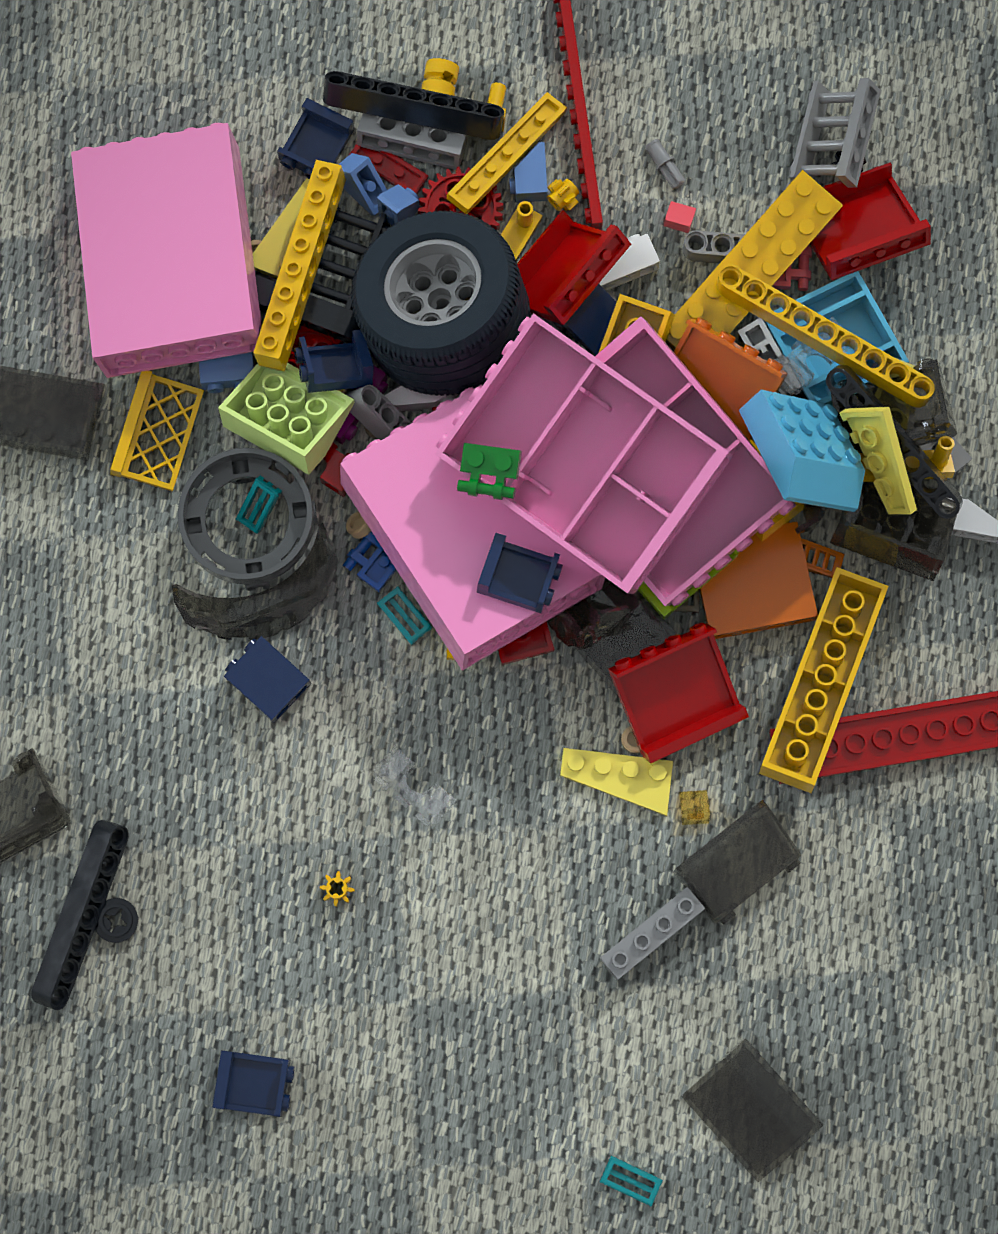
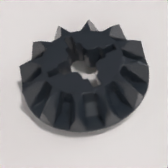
(129, 916)

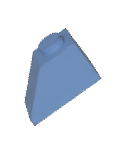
(530, 177)
(362, 181)
(398, 204)

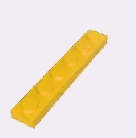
(506, 153)

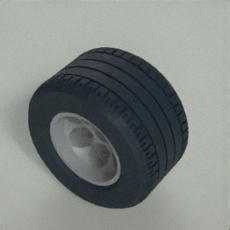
(449, 339)

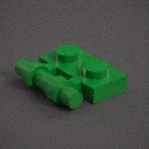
(489, 461)

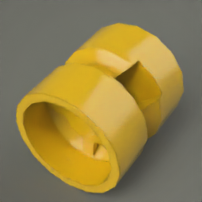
(440, 76)

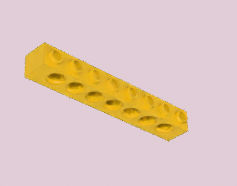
(299, 265)

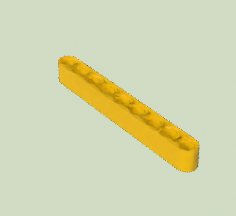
(830, 348)

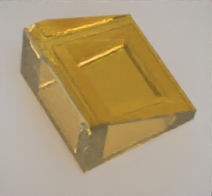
(694, 807)

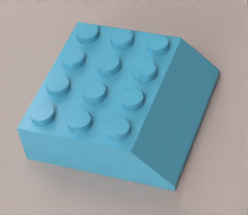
(856, 311)
(805, 450)

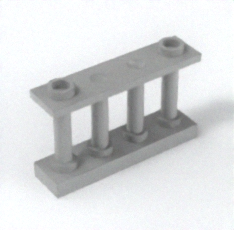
(856, 138)

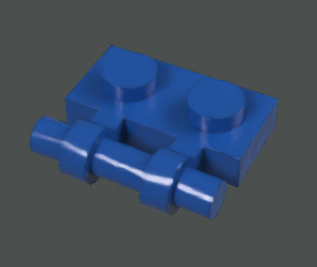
(374, 571)

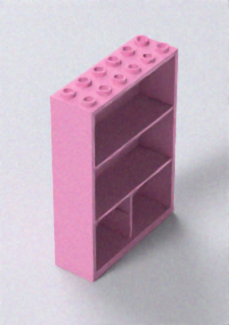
(166, 250)
(598, 457)
(742, 496)
(444, 537)

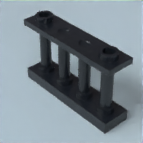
(376, 228)

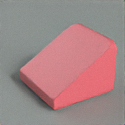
(679, 217)

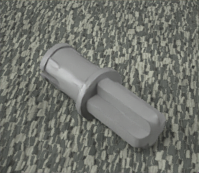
(665, 163)

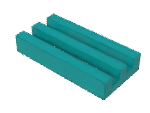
(267, 489)
(418, 632)
(608, 1170)

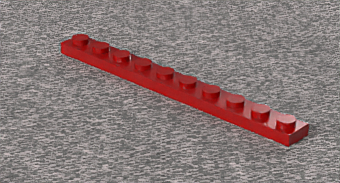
(578, 114)

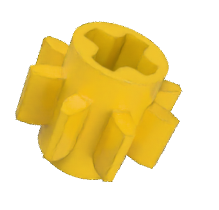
(563, 194)
(329, 888)

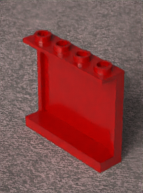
(870, 225)
(568, 266)
(677, 692)

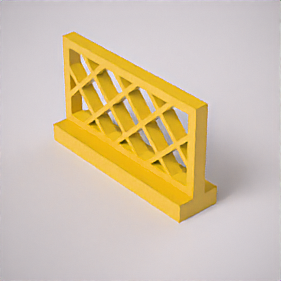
(134, 423)

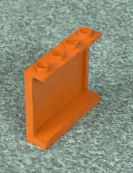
(726, 369)
(761, 587)

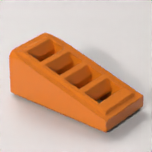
(812, 567)

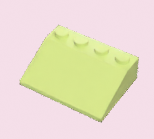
(283, 418)

